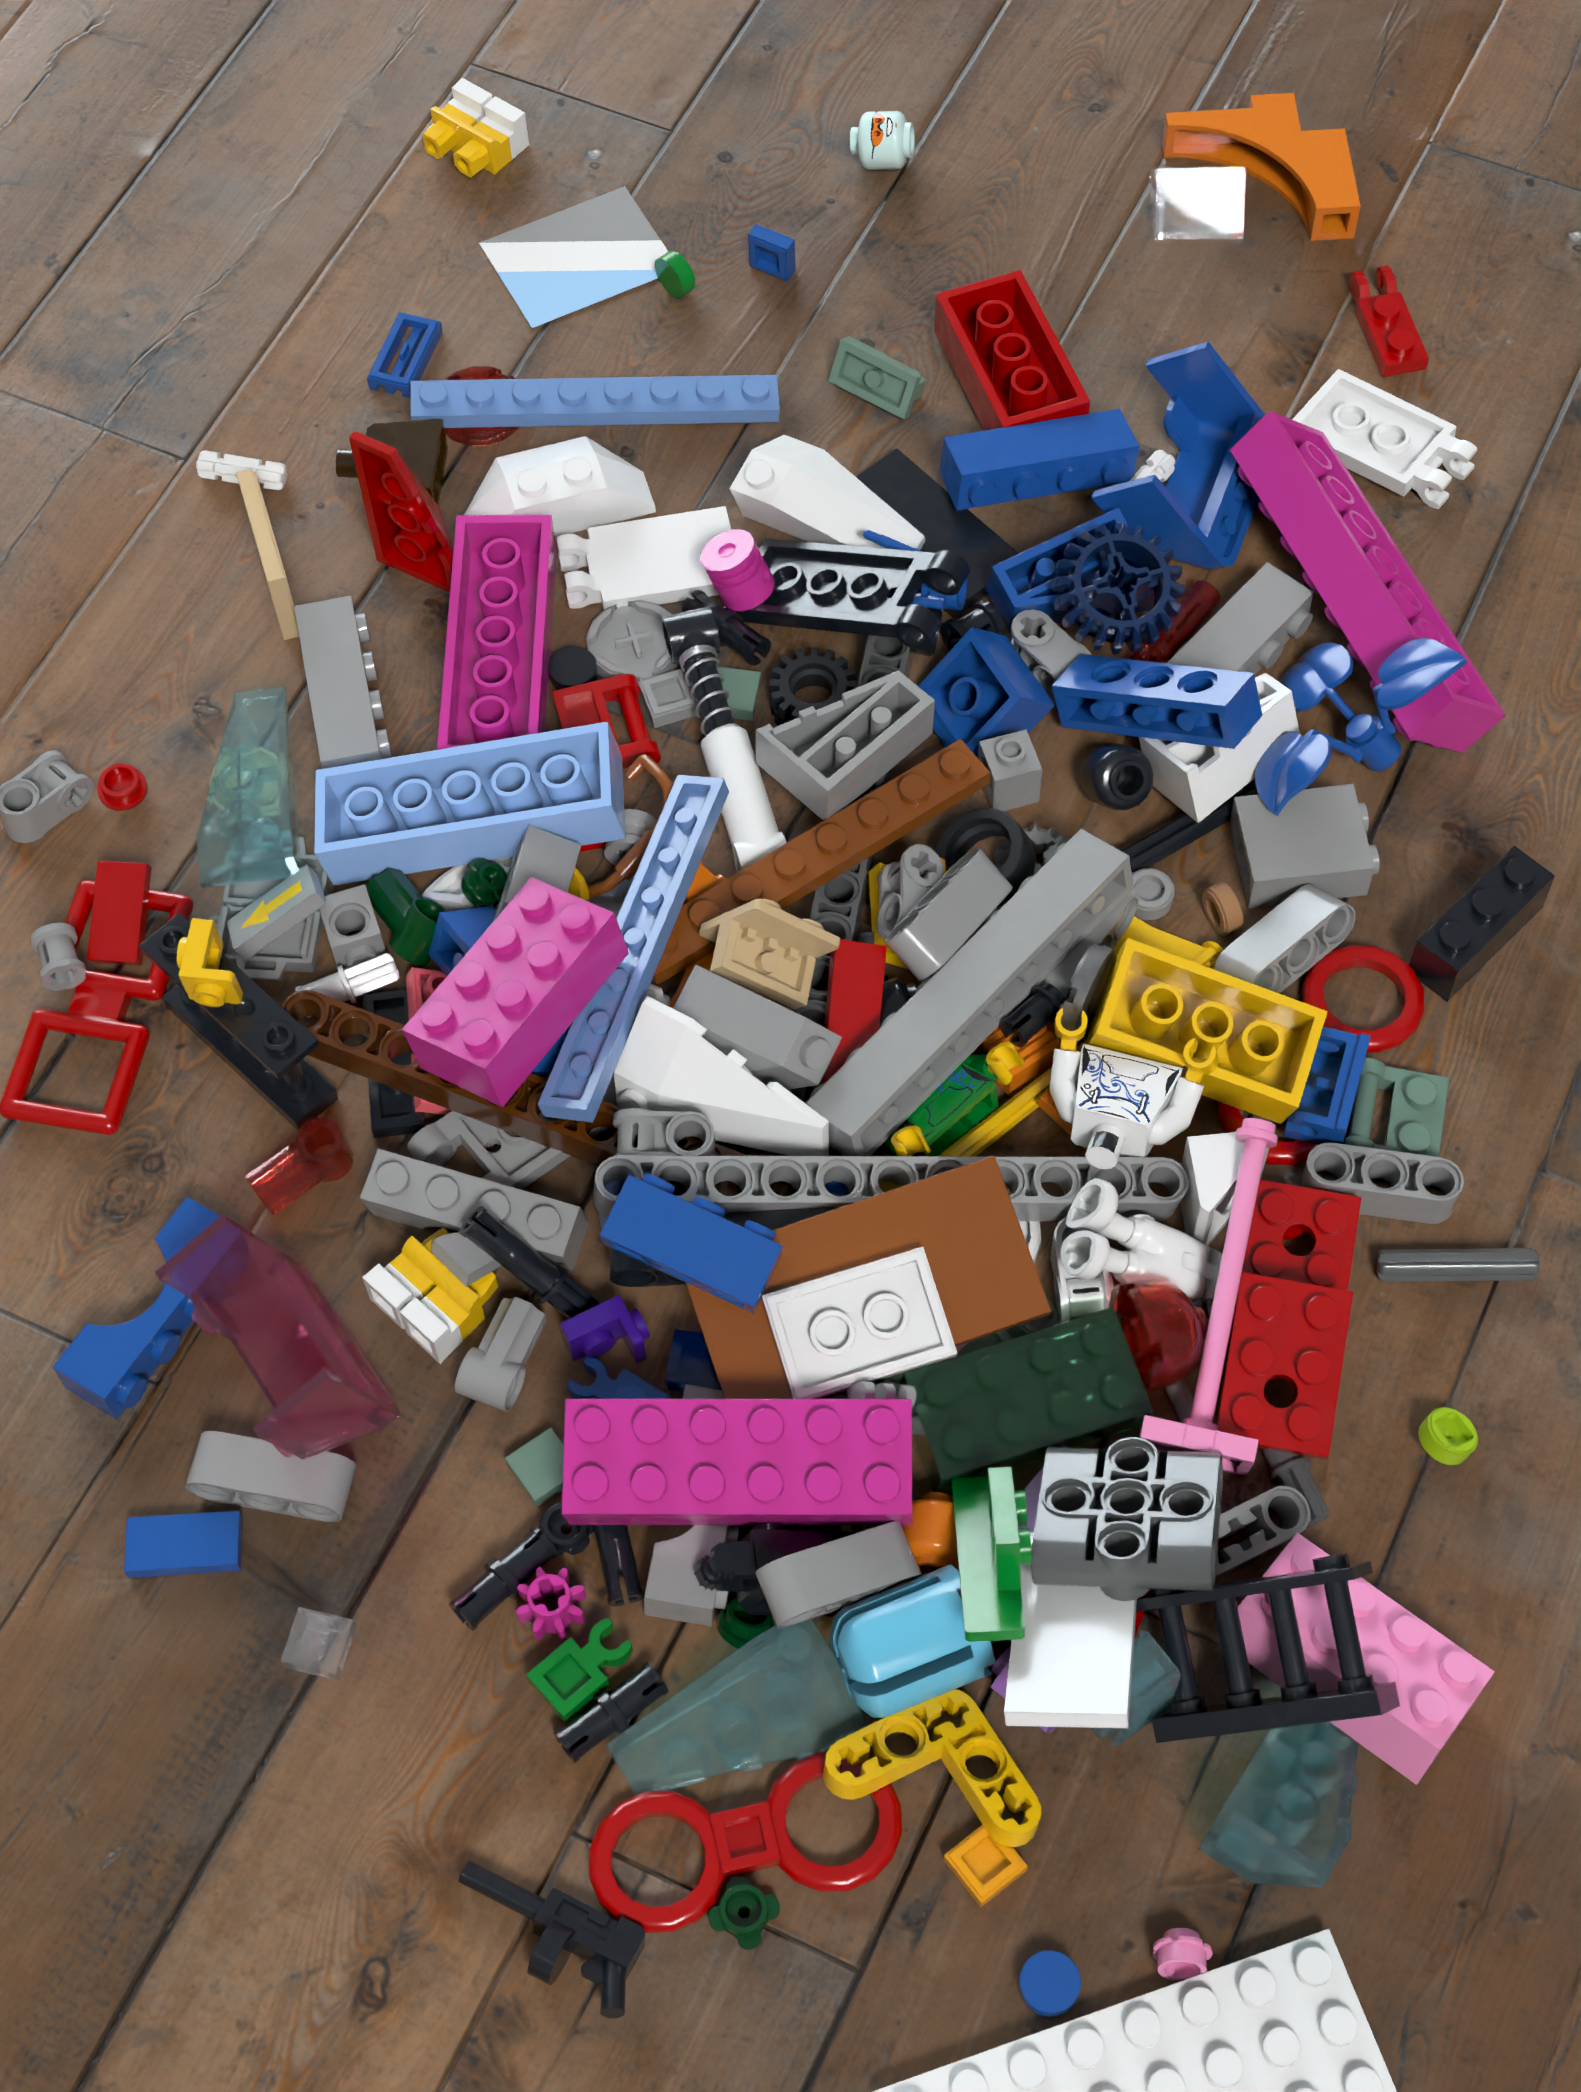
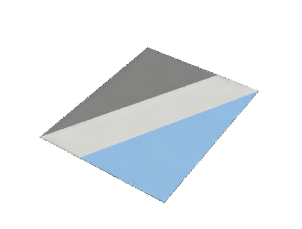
(576, 256)

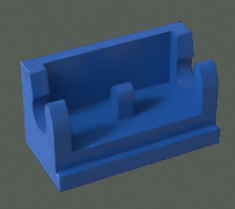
(1329, 1088)

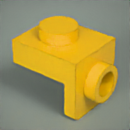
(199, 963)

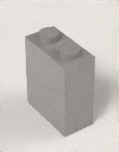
(1311, 841)

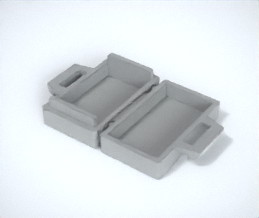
(290, 952)

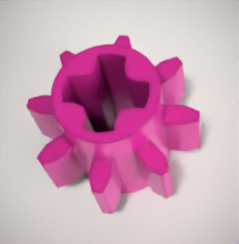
(543, 1588)

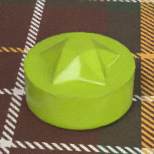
(1448, 1436)

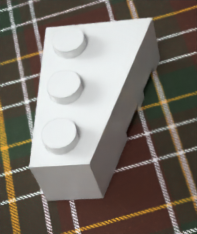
(1207, 776)

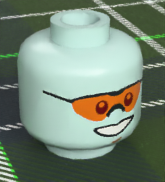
(883, 140)

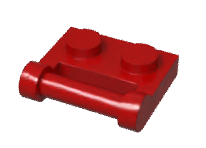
(587, 705)

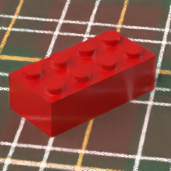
(1006, 353)

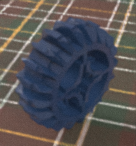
(1152, 574)

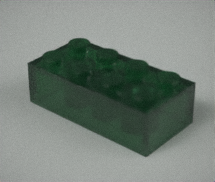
(1026, 1396)

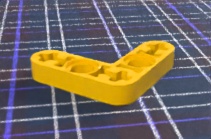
(953, 1748)

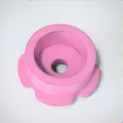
(1181, 1954)

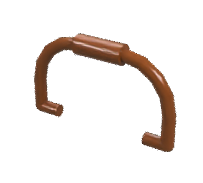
(630, 862)

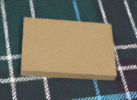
(268, 553)

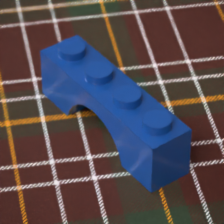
(115, 1361)

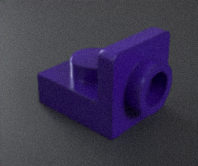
(600, 1327)

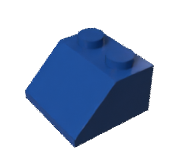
(984, 691)

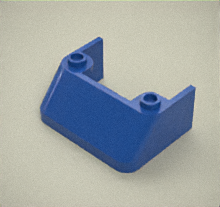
(1205, 501)

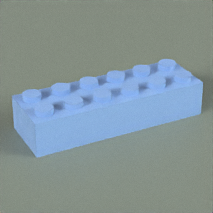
(468, 802)

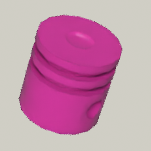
(737, 570)

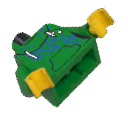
(956, 1104)

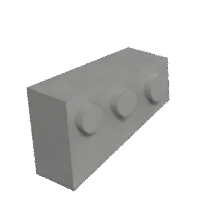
(847, 745)

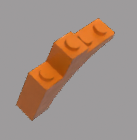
(1303, 166)

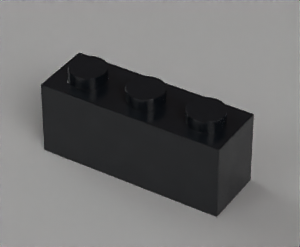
(1480, 923)

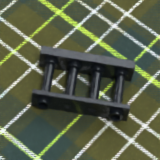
(250, 1037)
(1299, 1699)

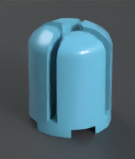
(907, 1644)

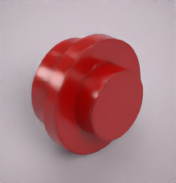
(121, 787)

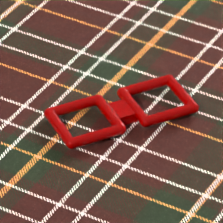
(94, 1012)

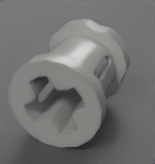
(58, 956)

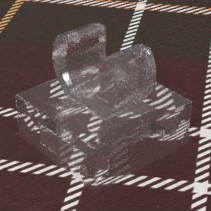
(318, 1643)

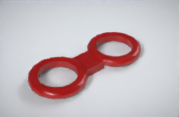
(1381, 1039)
(737, 1844)

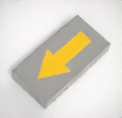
(276, 912)

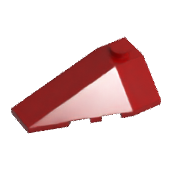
(401, 514)

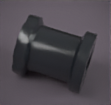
(982, 617)

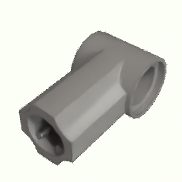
(497, 1367)

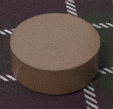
(1222, 908)

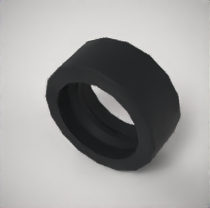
(985, 823)

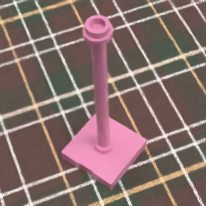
(1198, 1431)

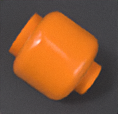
(933, 1532)

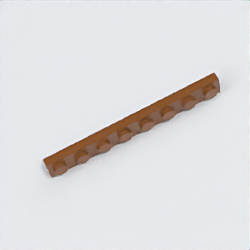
(829, 848)

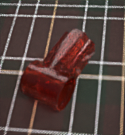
(298, 1168)

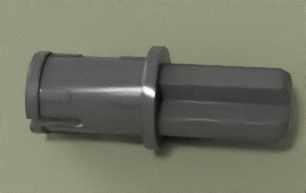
(1294, 1472)

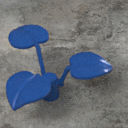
(1405, 676)

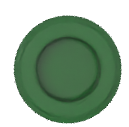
(675, 274)

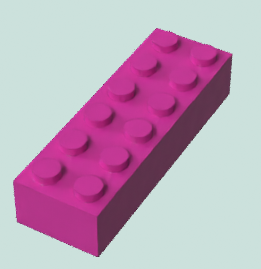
(498, 629)
(737, 1461)

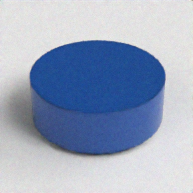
(1049, 1983)

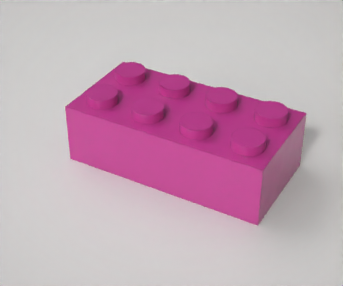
(516, 991)

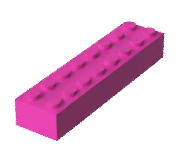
(1359, 573)

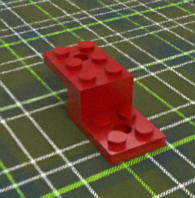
(1291, 1320)

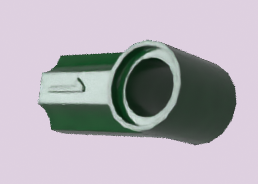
(406, 915)

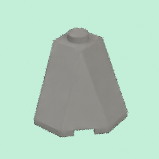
(772, 1038)

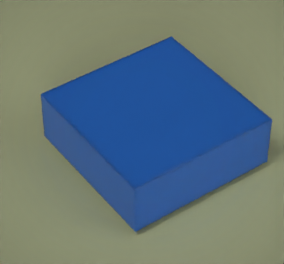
(771, 252)

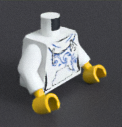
(1122, 1100)

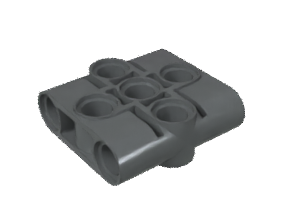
(1128, 1519)

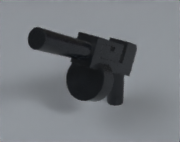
(568, 1928)

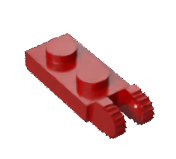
(1387, 324)

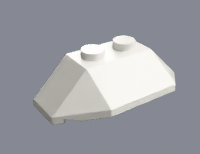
(570, 481)

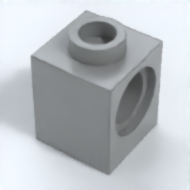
(1013, 771)
(350, 912)

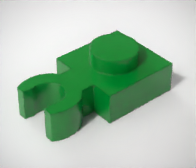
(574, 1675)

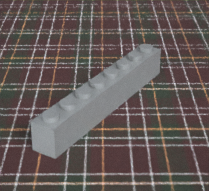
(971, 994)

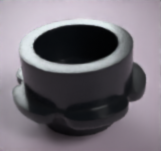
(551, 1526)

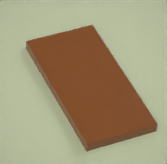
(969, 1242)

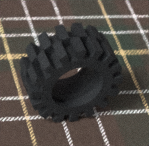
(806, 672)

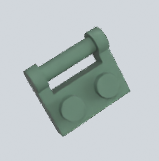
(1413, 1114)

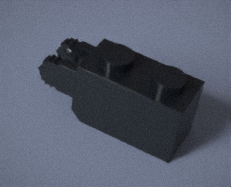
(735, 1563)

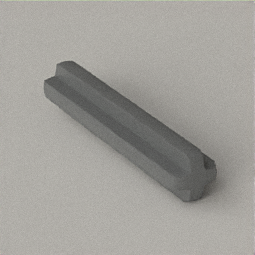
(1457, 1264)

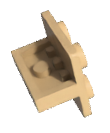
(768, 950)

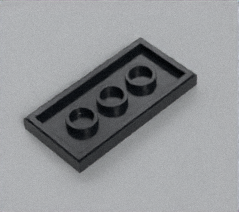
(933, 514)

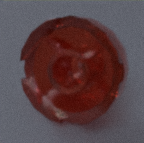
(1160, 1329)

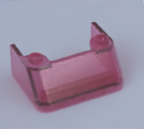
(286, 1337)

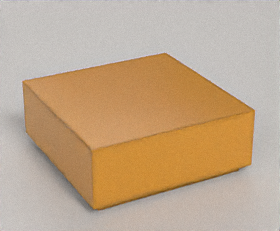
(984, 1865)

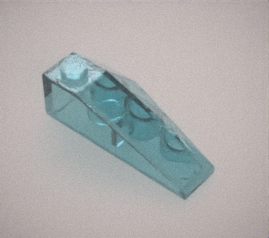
(251, 801)
(754, 1708)
(1289, 1808)

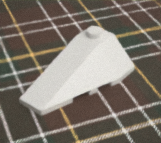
(814, 497)
(676, 1069)

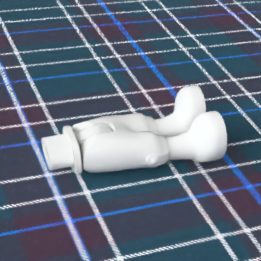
(1152, 1247)

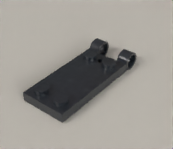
(853, 588)

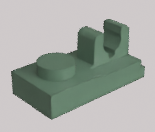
(876, 377)

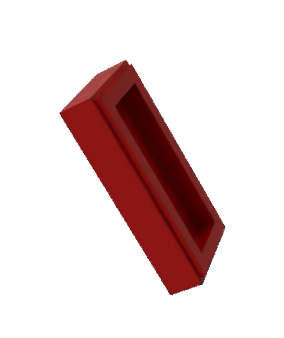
(119, 913)

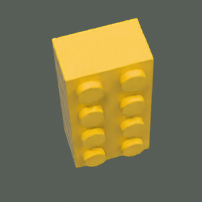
(1260, 1036)

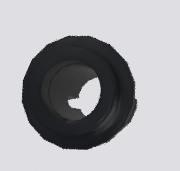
(1033, 1014)

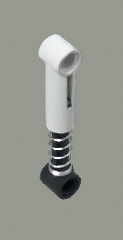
(727, 750)

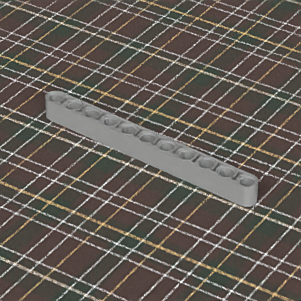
(865, 1173)

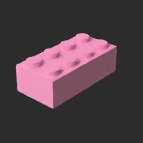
(1431, 1673)

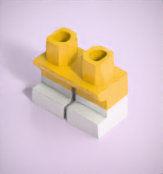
(478, 129)
(428, 1297)

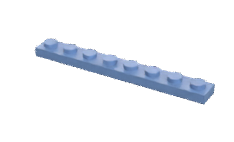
(597, 401)
(646, 924)

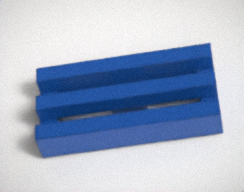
(395, 380)

